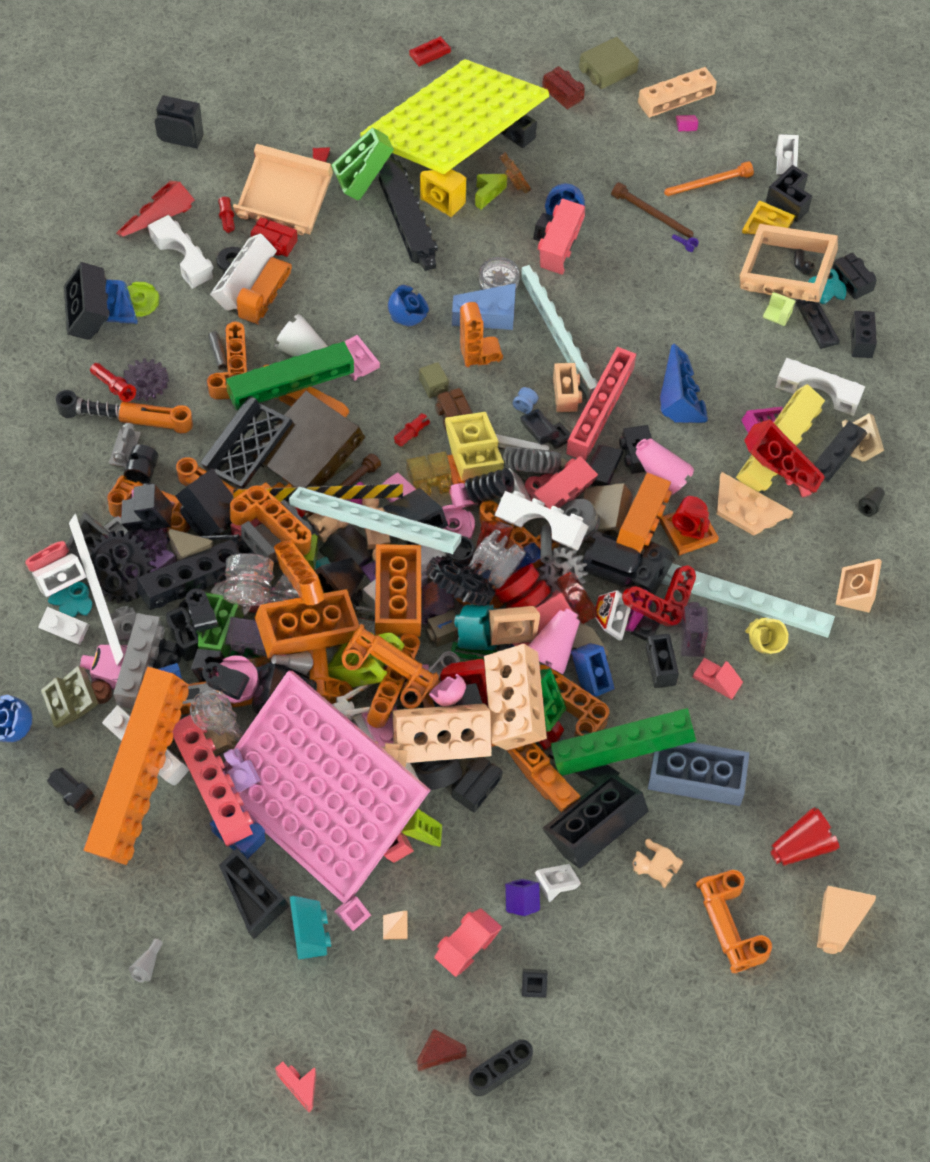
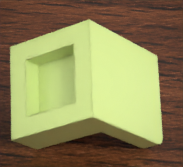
(779, 309)

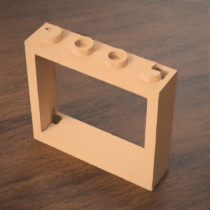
(795, 240)

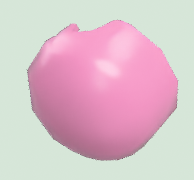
(448, 691)

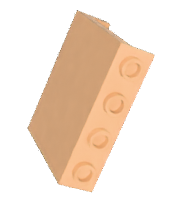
(284, 189)

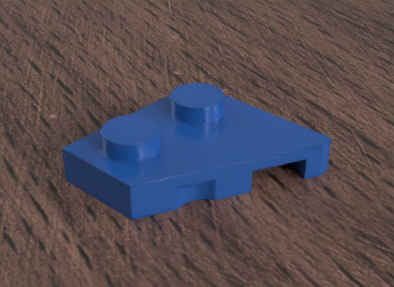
(119, 303)

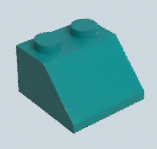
(309, 927)

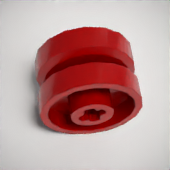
(523, 589)

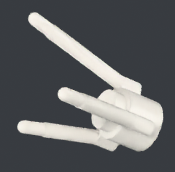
(347, 708)

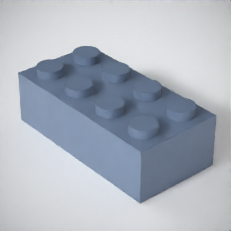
(700, 772)

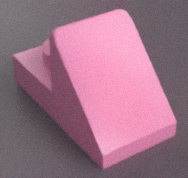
(459, 496)

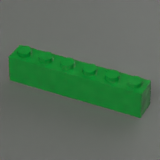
(291, 375)
(623, 742)

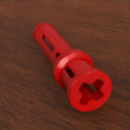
(117, 385)

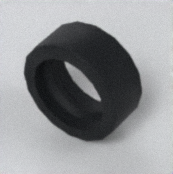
(438, 773)

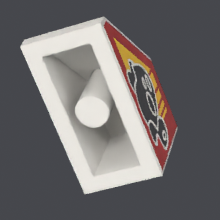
(612, 614)

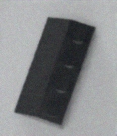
(596, 819)

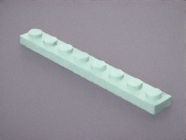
(556, 326)
(375, 520)
(758, 602)

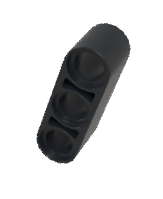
(506, 1057)

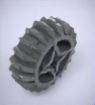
(532, 460)

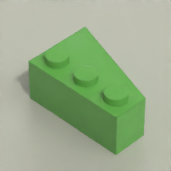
(362, 163)
(215, 638)

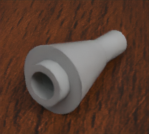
(299, 661)
(143, 967)

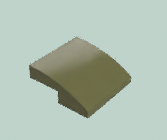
(69, 697)

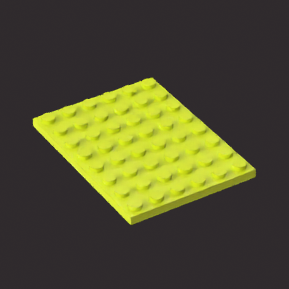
(457, 115)

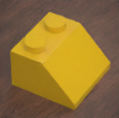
(443, 191)

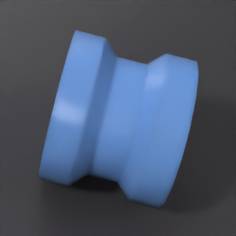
(525, 400)

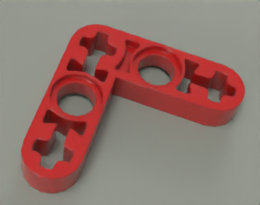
(667, 605)

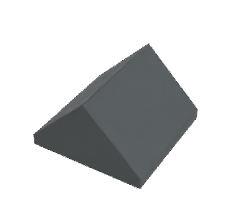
(91, 531)

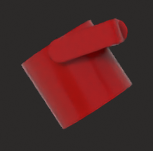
(690, 515)

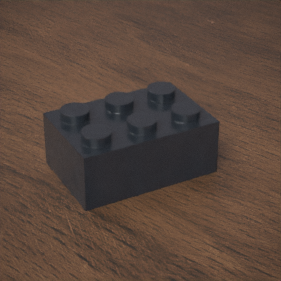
(85, 301)

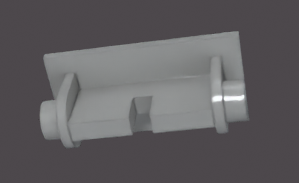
(125, 441)

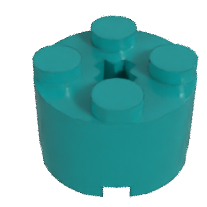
(474, 627)

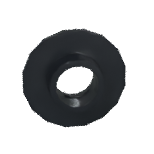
(224, 255)

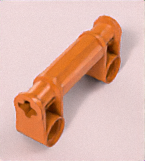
(122, 491)
(394, 659)
(326, 686)
(716, 892)

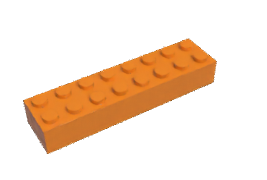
(137, 766)

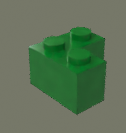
(552, 699)

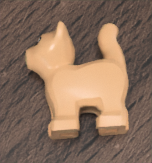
(326, 525)
(659, 866)

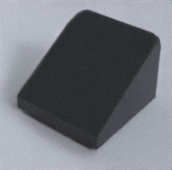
(534, 983)

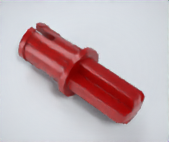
(226, 214)
(411, 430)

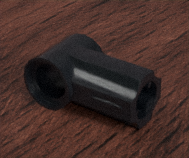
(72, 791)

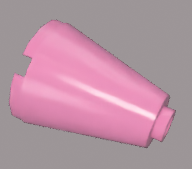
(663, 463)
(556, 640)

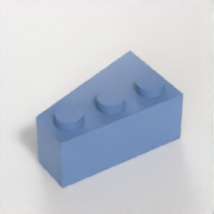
(494, 305)

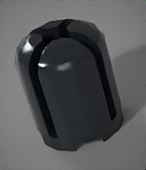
(611, 560)

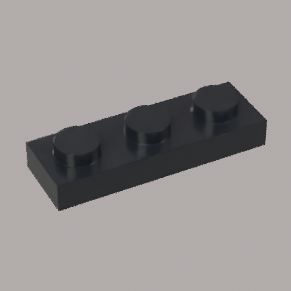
(840, 449)

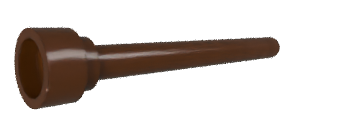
(620, 191)
(369, 464)

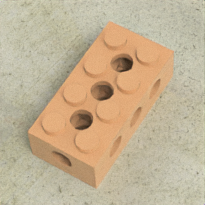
(515, 697)
(451, 744)

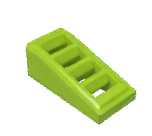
(420, 828)

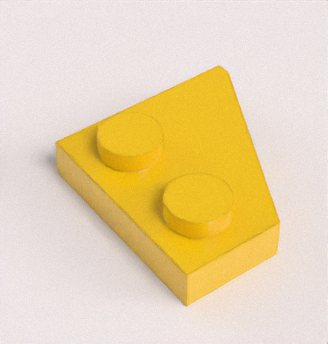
(767, 215)

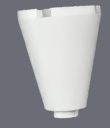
(299, 338)

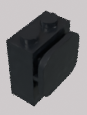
(179, 122)
(206, 504)
(269, 679)

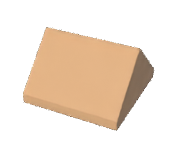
(859, 585)
(513, 625)

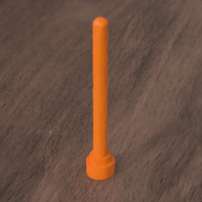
(744, 170)

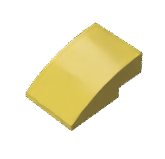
(473, 445)

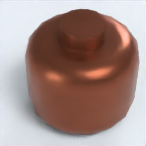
(102, 691)

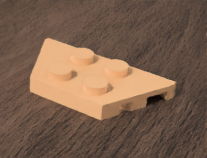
(748, 507)

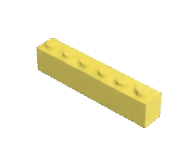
(793, 422)

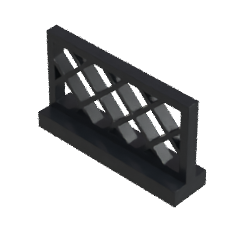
(234, 436)

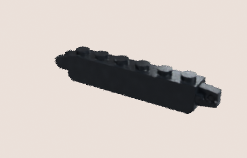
(407, 215)

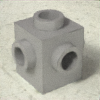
(120, 618)

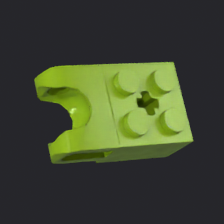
(369, 672)

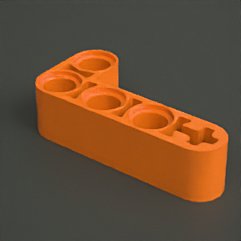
(253, 303)
(472, 344)
(235, 361)
(259, 504)
(487, 513)
(584, 713)

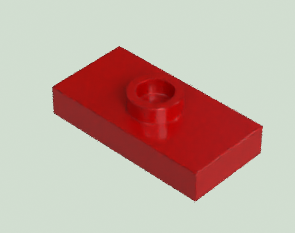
(430, 51)

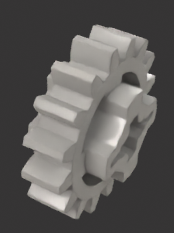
(561, 566)

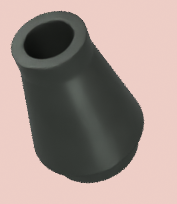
(871, 502)

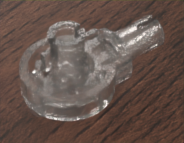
(219, 711)

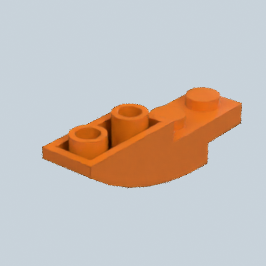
(543, 775)

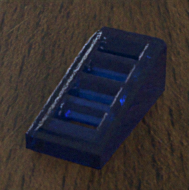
(532, 555)

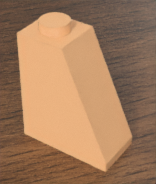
(841, 916)

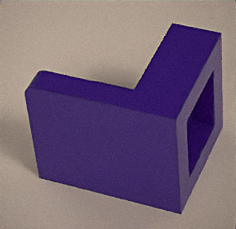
(522, 897)

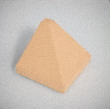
(395, 925)

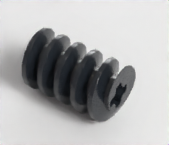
(490, 485)

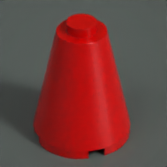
(805, 839)

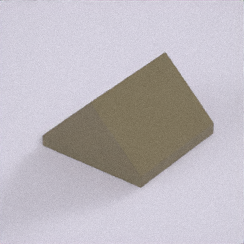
(186, 545)

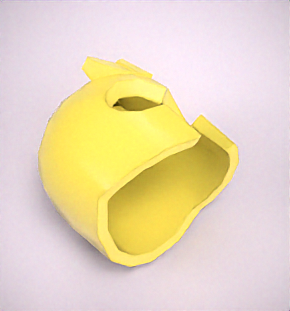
(767, 631)

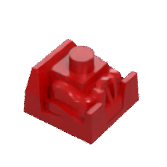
(471, 672)

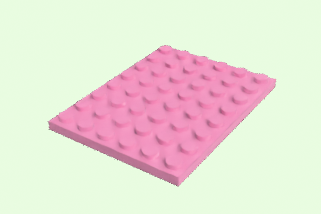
(324, 787)

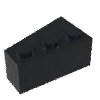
(253, 893)

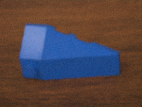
(679, 390)

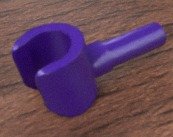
(687, 243)

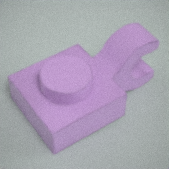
(243, 772)

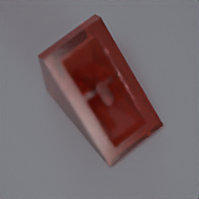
(440, 1050)

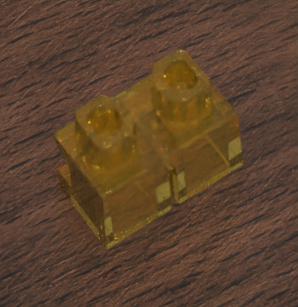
(430, 472)

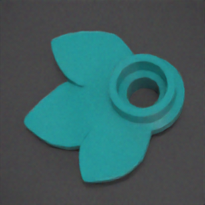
(833, 287)
(70, 603)

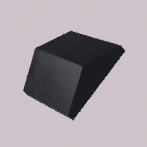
(347, 544)

